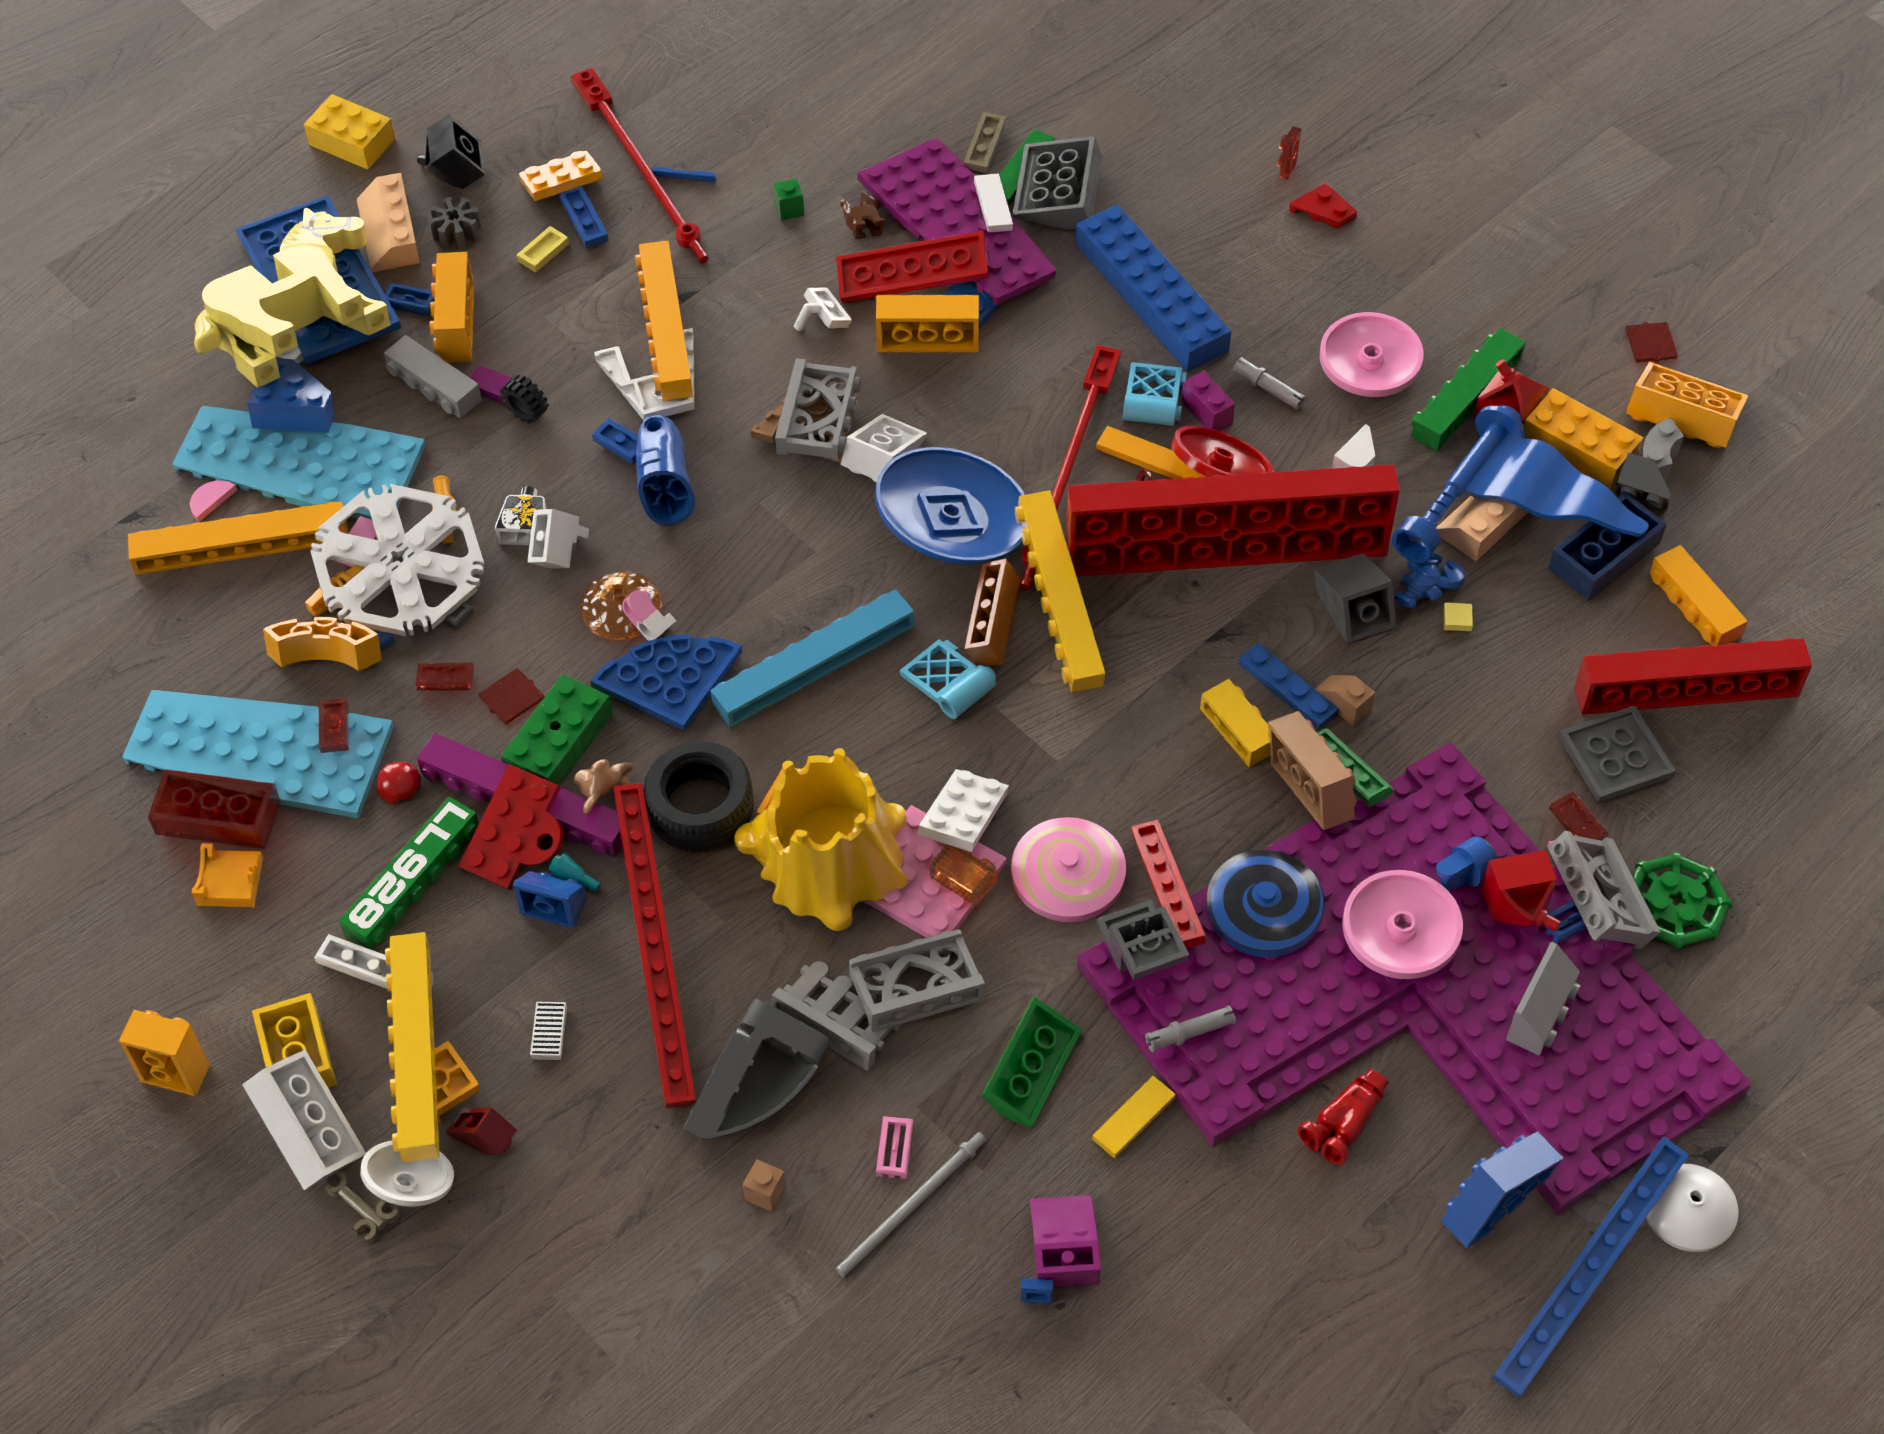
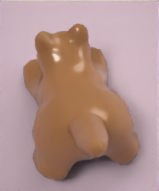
(601, 780)

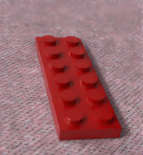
(912, 267)

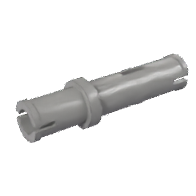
(1261, 378)
(1179, 1032)

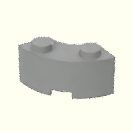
(1663, 445)

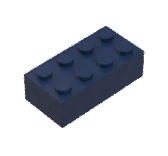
(1600, 555)

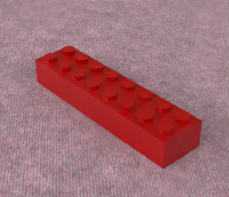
(1692, 676)

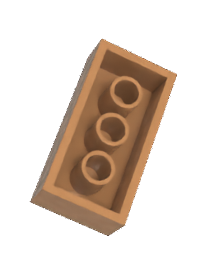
(1312, 770)

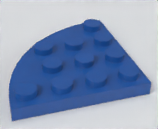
(668, 676)

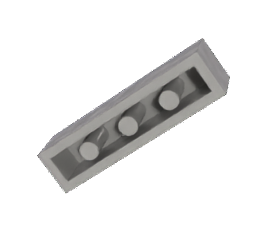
(432, 377)

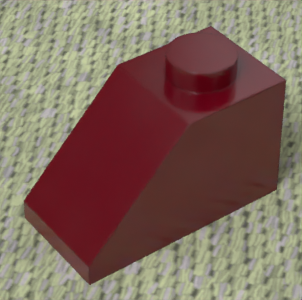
(482, 1130)

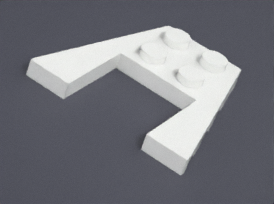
(642, 391)

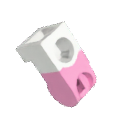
(645, 616)

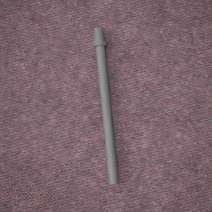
(966, 1151)

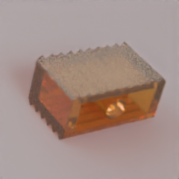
(963, 873)

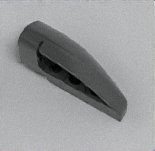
(757, 1072)

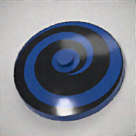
(1265, 903)

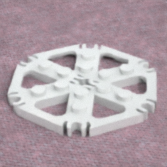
(402, 576)

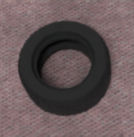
(692, 762)

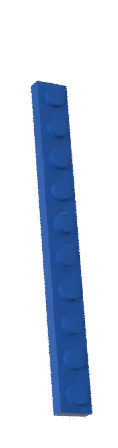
(1590, 1267)

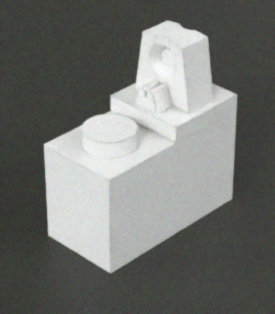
(553, 538)

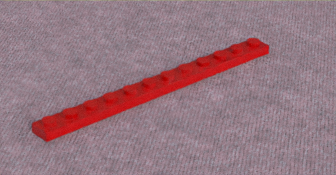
(654, 946)

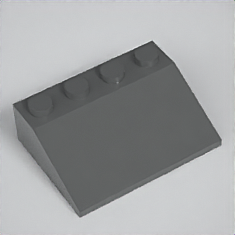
(1058, 182)

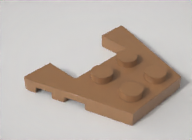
(767, 429)

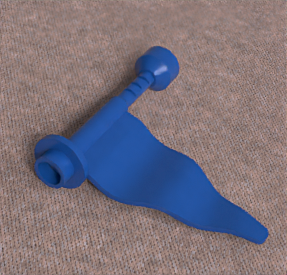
(1519, 472)

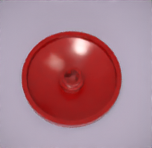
(1217, 452)

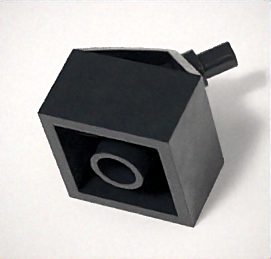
(452, 153)

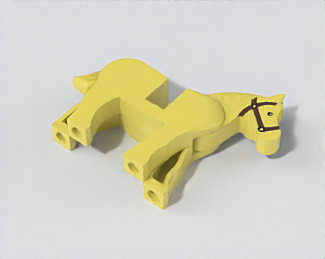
(253, 314)

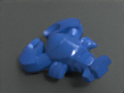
(1427, 580)

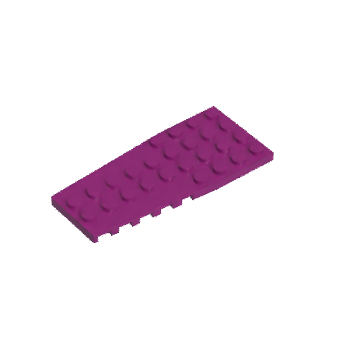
(937, 198)

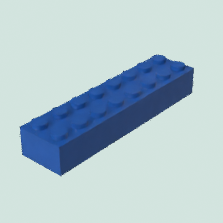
(1153, 288)

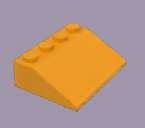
(1695, 405)

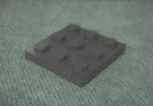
(1616, 754)

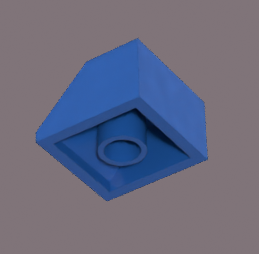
(550, 898)

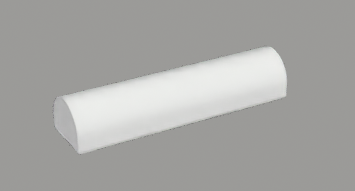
(354, 960)

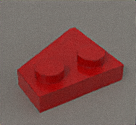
(1325, 206)

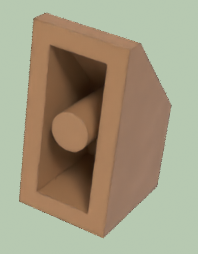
(1349, 695)

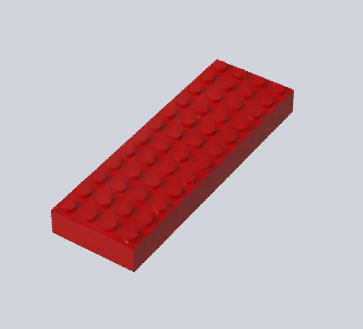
(1231, 520)

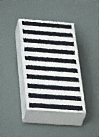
(548, 1031)

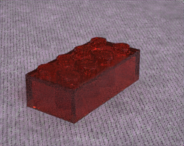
(214, 809)

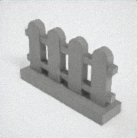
(843, 1029)

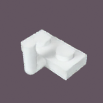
(826, 306)

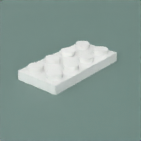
(963, 810)

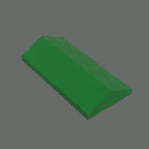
(1031, 1063)

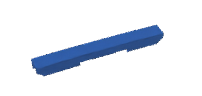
(698, 175)

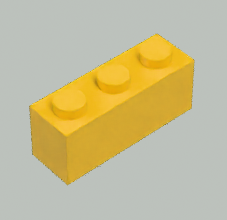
(1237, 721)

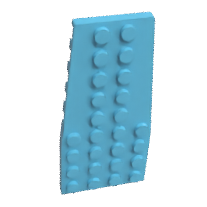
(298, 464)
(260, 744)

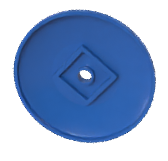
(980, 496)

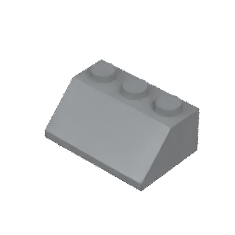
(1545, 1001)

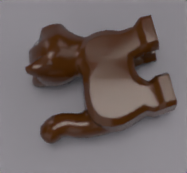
(863, 216)

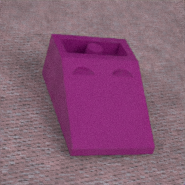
(1065, 1240)

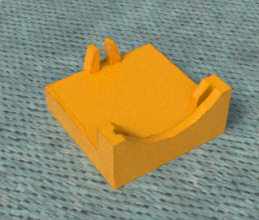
(227, 877)
(453, 1079)

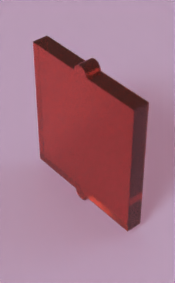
(1651, 342)
(511, 696)

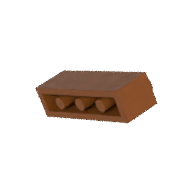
(992, 613)

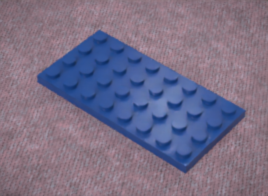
(323, 336)

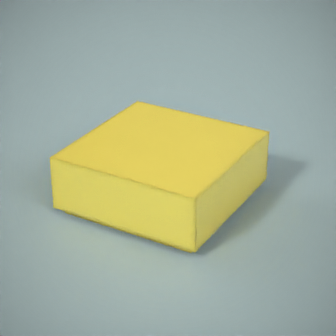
(1458, 617)

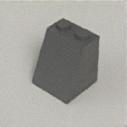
(1356, 597)

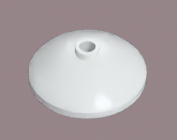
(405, 1182)
(1694, 1224)

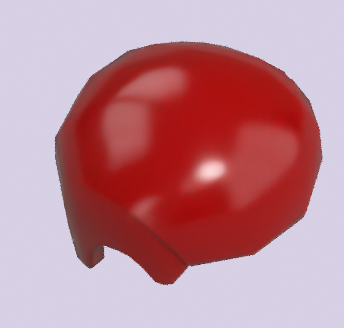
(398, 782)

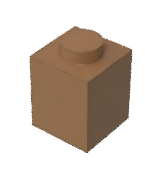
(764, 1185)

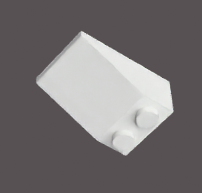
(878, 443)

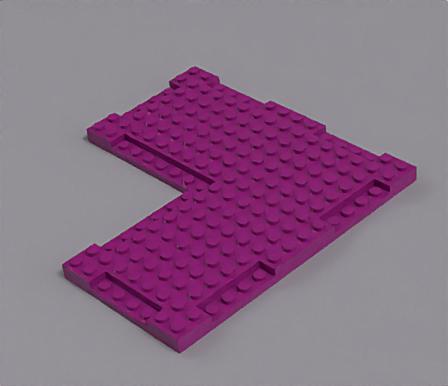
(1600, 1095)

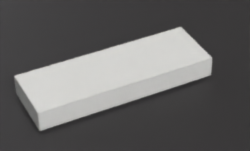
(993, 203)

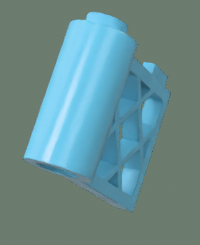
(1151, 406)
(960, 689)

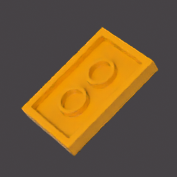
(560, 175)

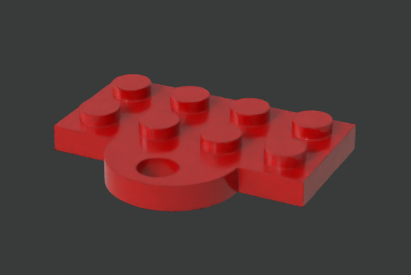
(514, 828)

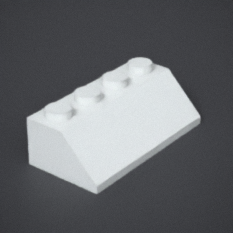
(304, 1119)

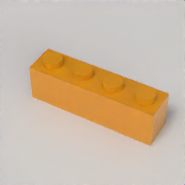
(1697, 597)

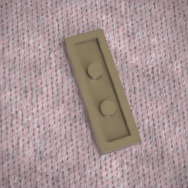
(985, 142)

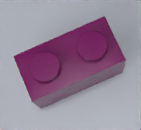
(1208, 402)

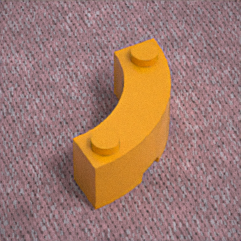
(322, 640)

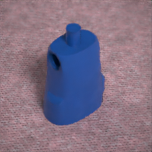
(663, 472)

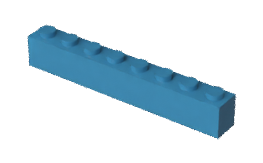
(812, 658)

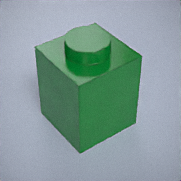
(788, 199)

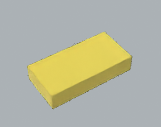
(542, 249)

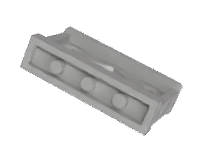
(803, 381)
(1621, 917)
(923, 954)

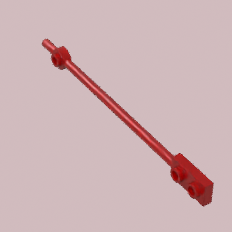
(598, 97)
(1097, 380)

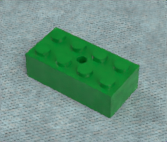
(559, 730)

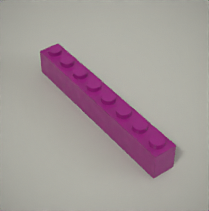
(481, 774)

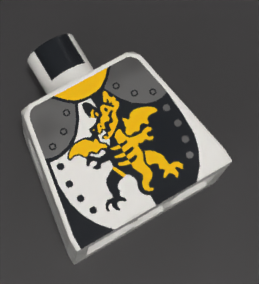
(516, 517)

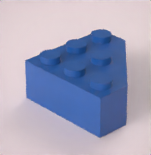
(292, 401)
(1499, 1187)

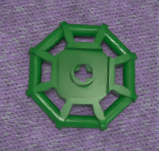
(1690, 892)

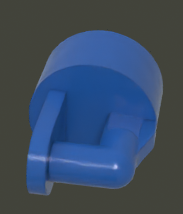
(1466, 864)

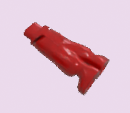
(1344, 1117)

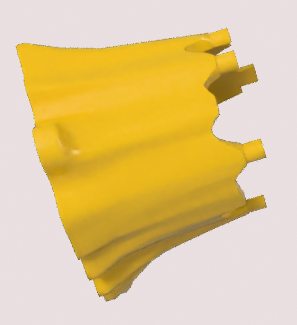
(827, 840)

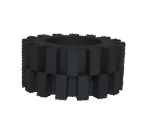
(524, 398)

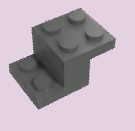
(1142, 939)

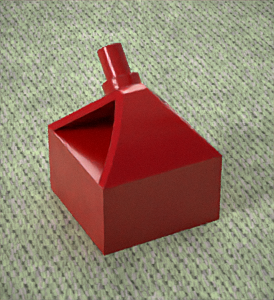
(1512, 390)
(1520, 890)

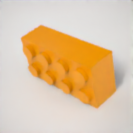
(452, 307)
(927, 323)
(1582, 436)

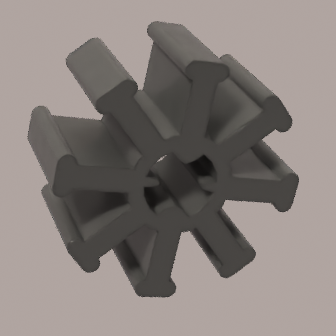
(455, 223)

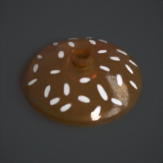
(603, 608)

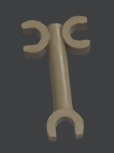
(373, 1220)

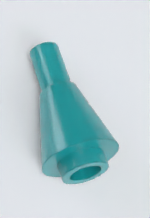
(565, 868)

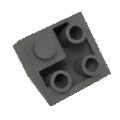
(1643, 481)

